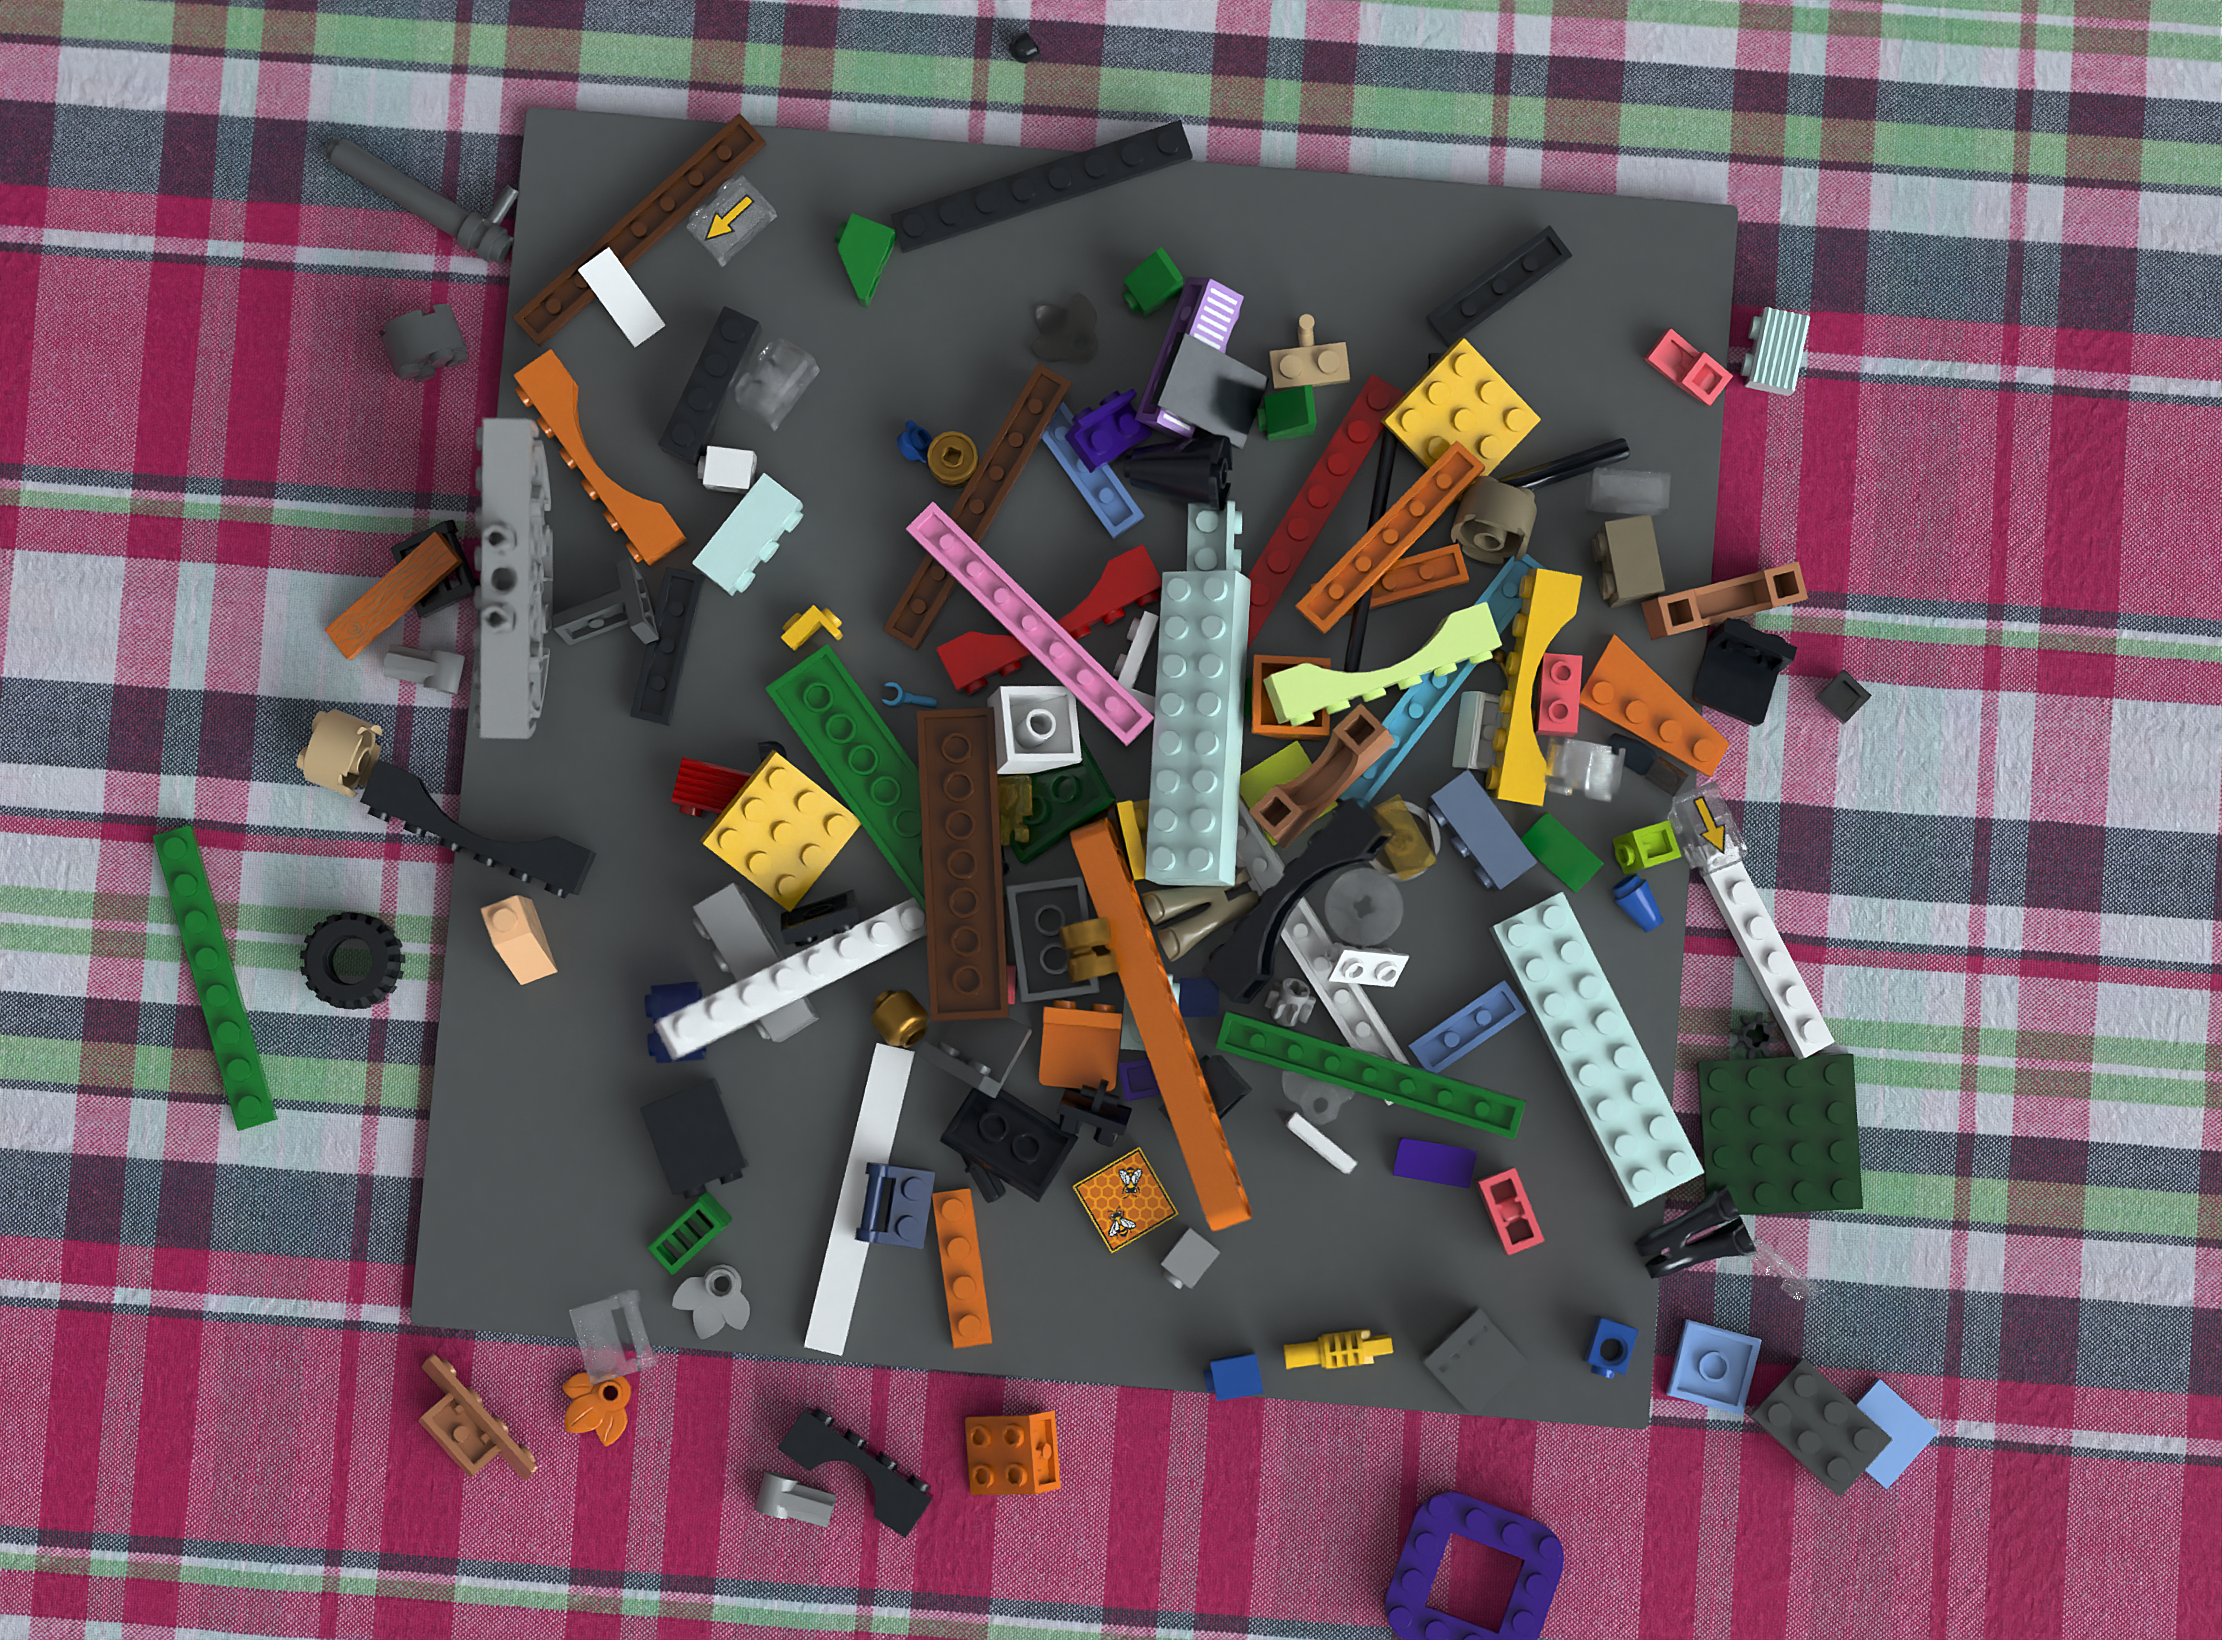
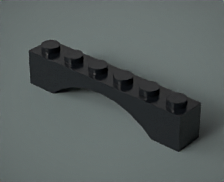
(406, 797)
(1248, 957)

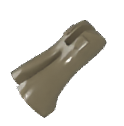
(1182, 936)

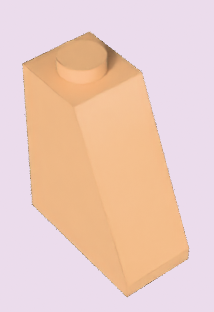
(519, 938)

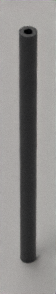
(1377, 510)

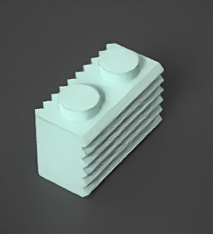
(1776, 351)

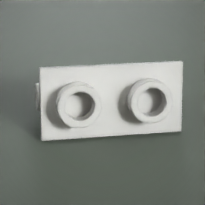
(1365, 965)

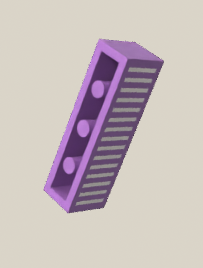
(1206, 313)

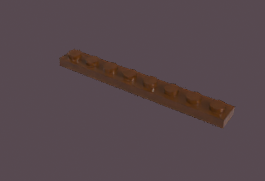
(643, 226)
(981, 500)

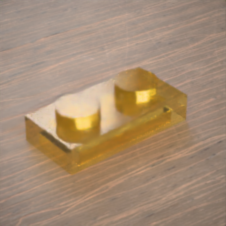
(1408, 847)

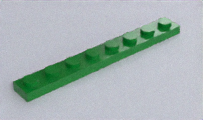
(215, 977)
(1371, 1074)

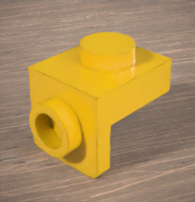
(801, 628)

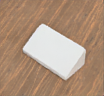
(1475, 731)

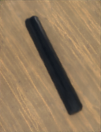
(1569, 466)

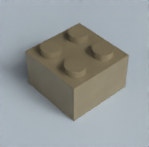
(1628, 561)

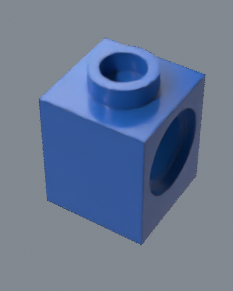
(1605, 1329)
(1234, 1376)

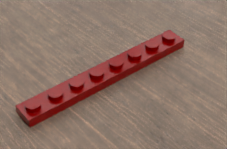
(1318, 499)

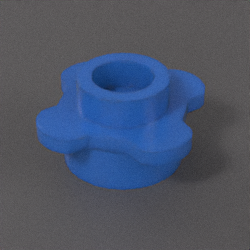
(914, 442)

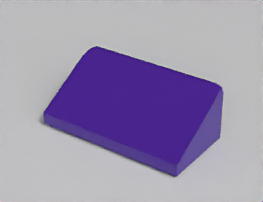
(1434, 1162)

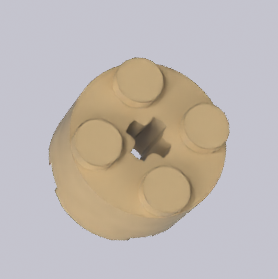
(340, 752)

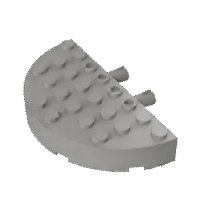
(514, 579)

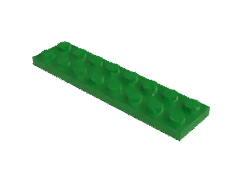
(858, 758)

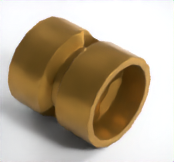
(952, 459)
(1089, 949)

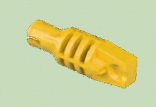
(1338, 1349)

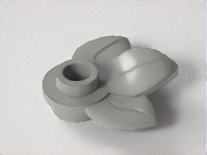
(711, 1306)

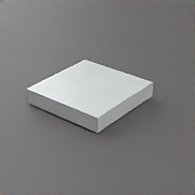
(1320, 1143)

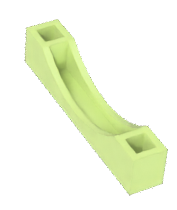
(1309, 688)

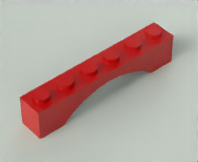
(1125, 582)

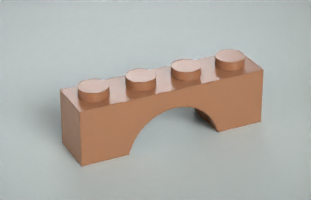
(1723, 600)
(1350, 752)

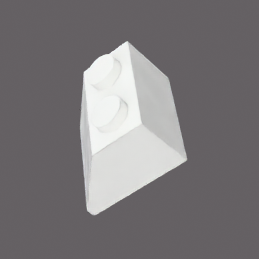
(1035, 728)

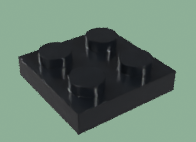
(833, 913)

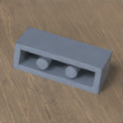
(1480, 831)

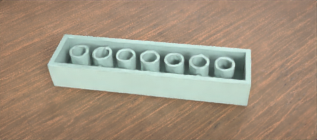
(1198, 728)
(1596, 1050)

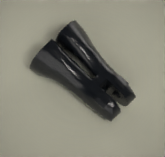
(1724, 1241)

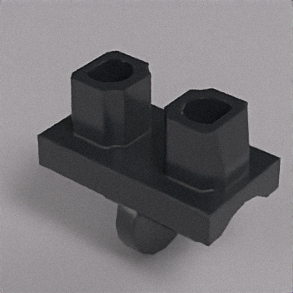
(1094, 1108)

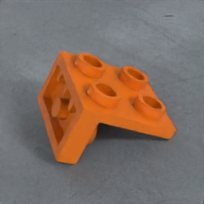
(1013, 1454)

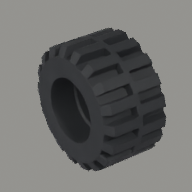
(320, 954)

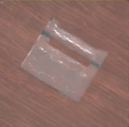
(600, 1338)

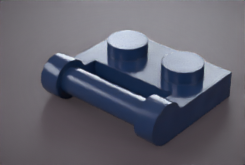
(906, 1207)

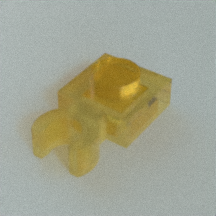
(1014, 803)

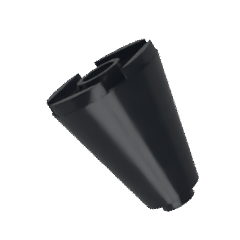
(1184, 470)

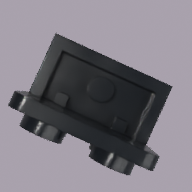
(1741, 670)

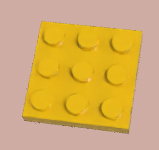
(1463, 403)
(781, 831)

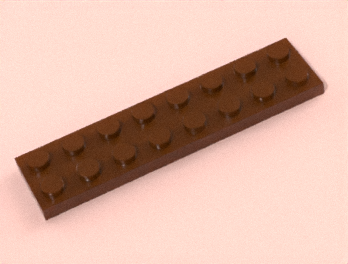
(962, 864)

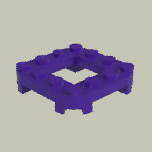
(1488, 1525)

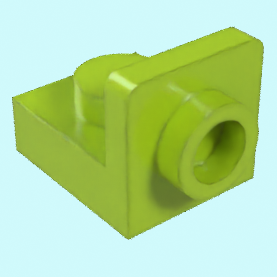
(1646, 847)

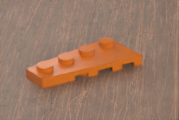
(1644, 705)

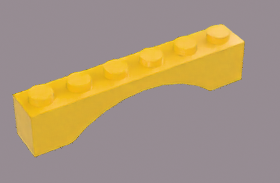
(1547, 605)

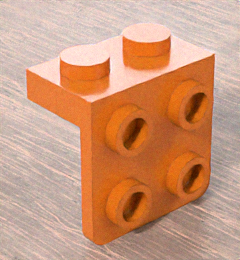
(1079, 1046)

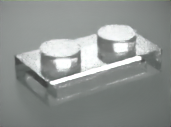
(1794, 1283)

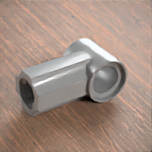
(433, 669)
(785, 1497)

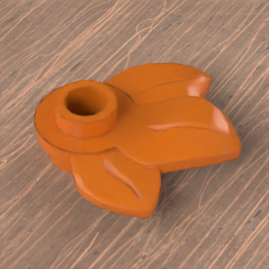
(595, 1411)

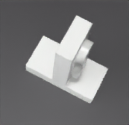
(1129, 665)

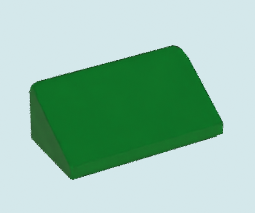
(1561, 852)

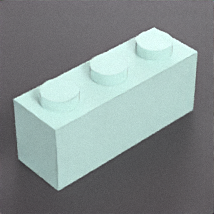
(749, 535)

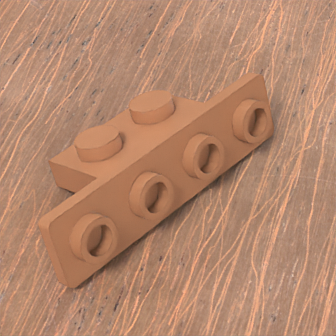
(467, 1428)

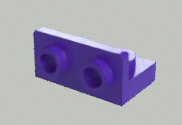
(1107, 431)

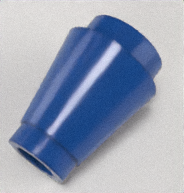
(1638, 901)

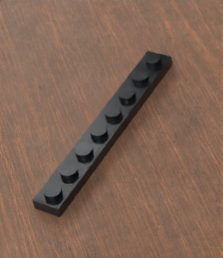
(1041, 186)

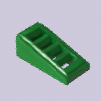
(712, 1211)

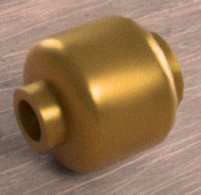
(899, 1018)

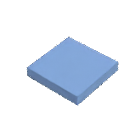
(1713, 1366)
(1902, 1424)

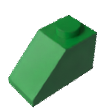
(864, 252)
(1152, 284)
(1288, 414)

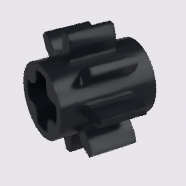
(1746, 1042)

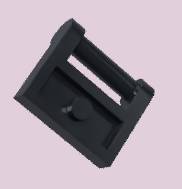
(442, 594)

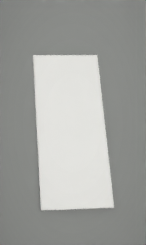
(621, 297)

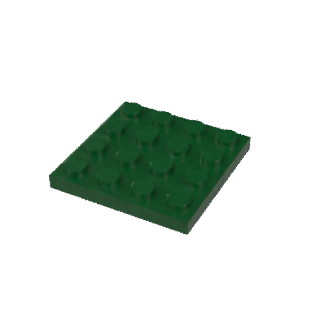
(1781, 1133)

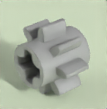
(1290, 1002)

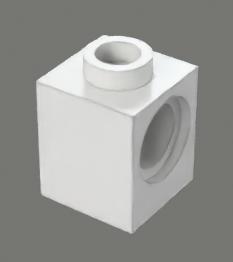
(727, 469)

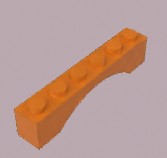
(555, 396)

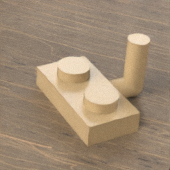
(1309, 363)

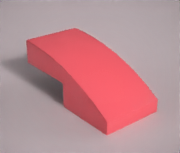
(1688, 368)

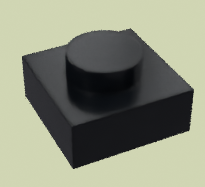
(1843, 696)

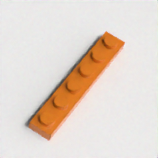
(1390, 537)

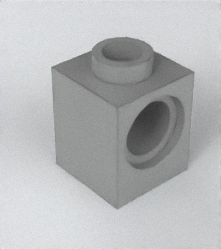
(1188, 1259)

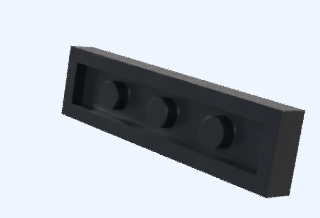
(1499, 286)
(667, 655)

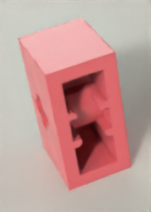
(1558, 695)
(1509, 1210)

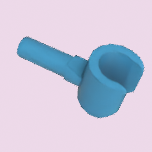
(908, 697)

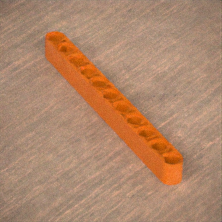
(1161, 1026)

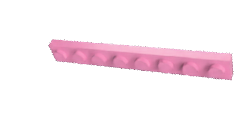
(1030, 624)

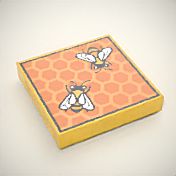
(1125, 1200)

